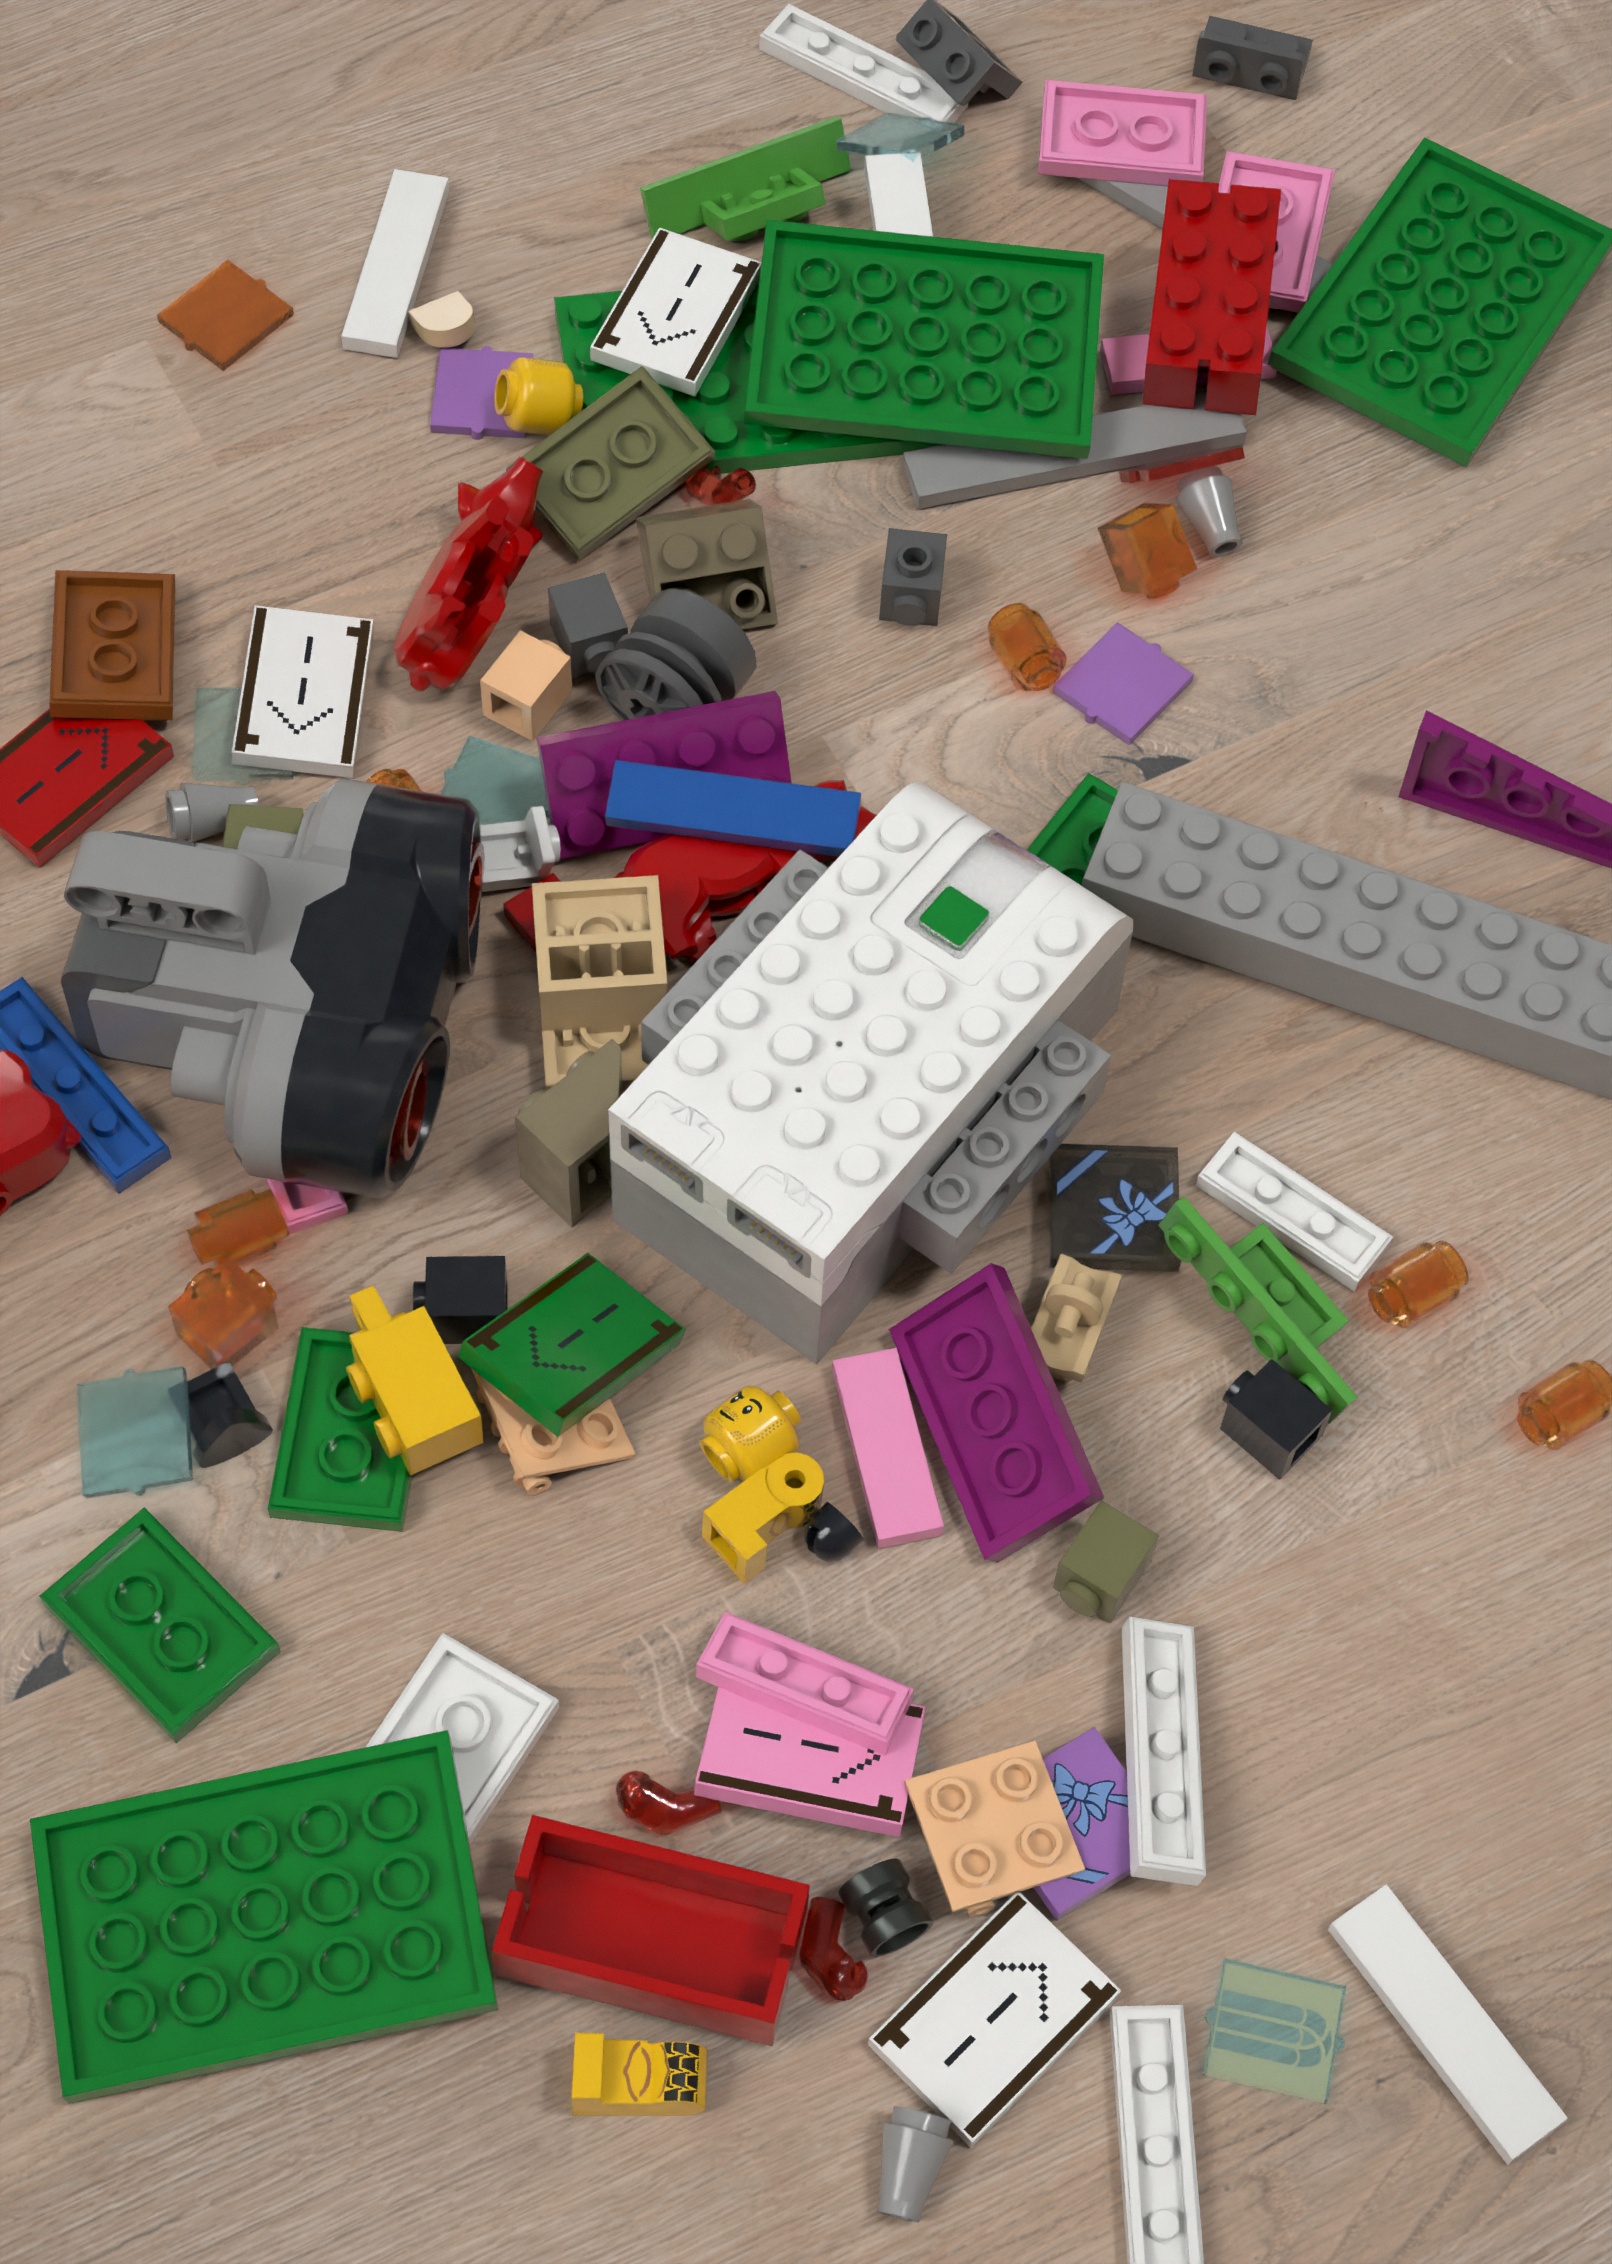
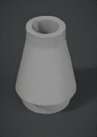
(1210, 507)
(202, 809)
(910, 2161)

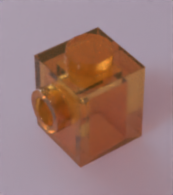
(1148, 550)
(225, 1313)

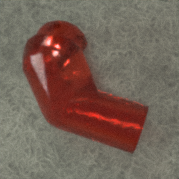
(710, 489)
(659, 1807)
(824, 1957)

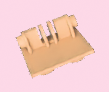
(538, 1452)
(994, 1827)

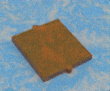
(225, 315)

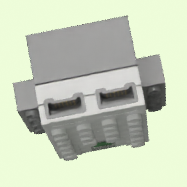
(866, 1067)

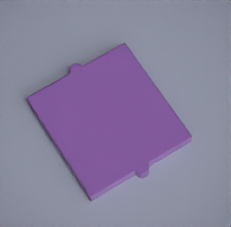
(466, 392)
(1123, 683)

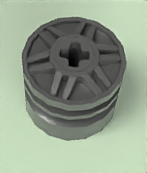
(676, 658)

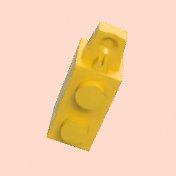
(412, 1384)

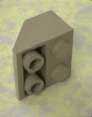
(714, 554)
(567, 1134)

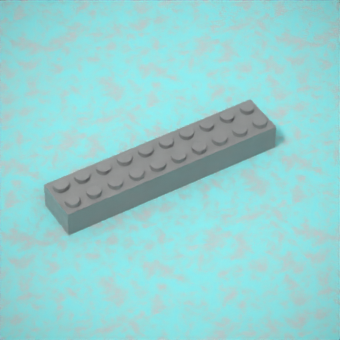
(1359, 937)

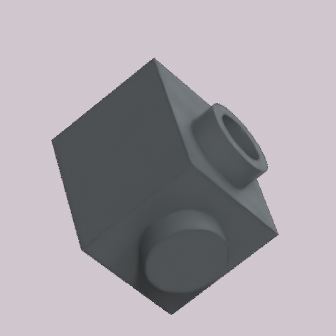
(912, 577)
(586, 621)

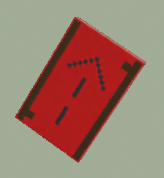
(68, 775)

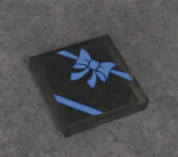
(1110, 1206)

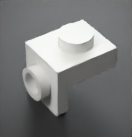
(519, 851)

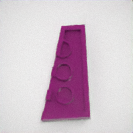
(1501, 791)

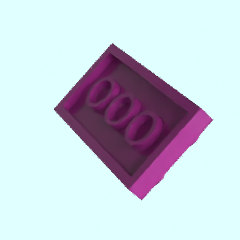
(720, 737)
(995, 1413)

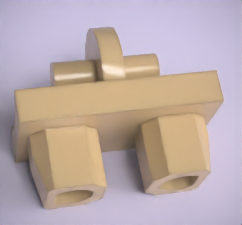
(1073, 1317)

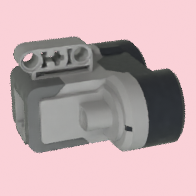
(289, 975)

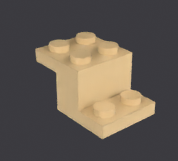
(597, 968)

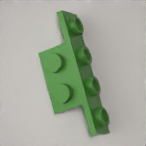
(750, 186)
(1269, 1296)

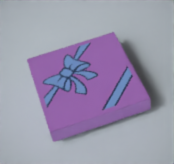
(1095, 1805)

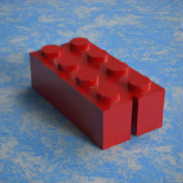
(1212, 295)
(651, 1930)

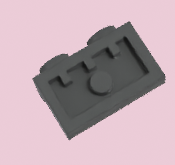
(954, 54)
(1252, 57)

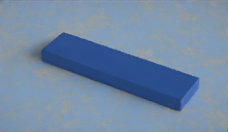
(732, 808)
(110, 1126)

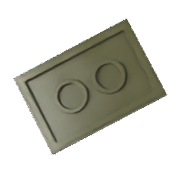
(614, 462)

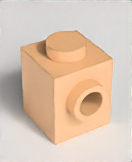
(526, 685)

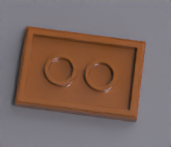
(113, 645)

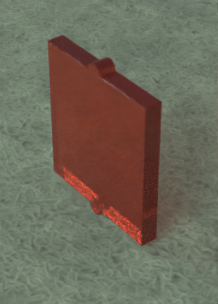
(1181, 464)

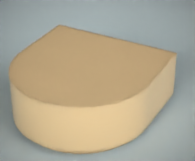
(444, 321)

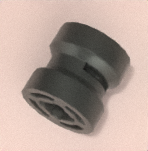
(885, 1907)

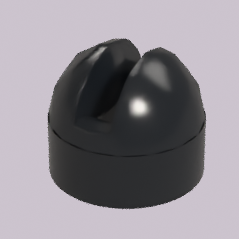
(831, 1534)

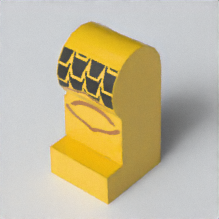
(761, 1509)
(637, 2077)

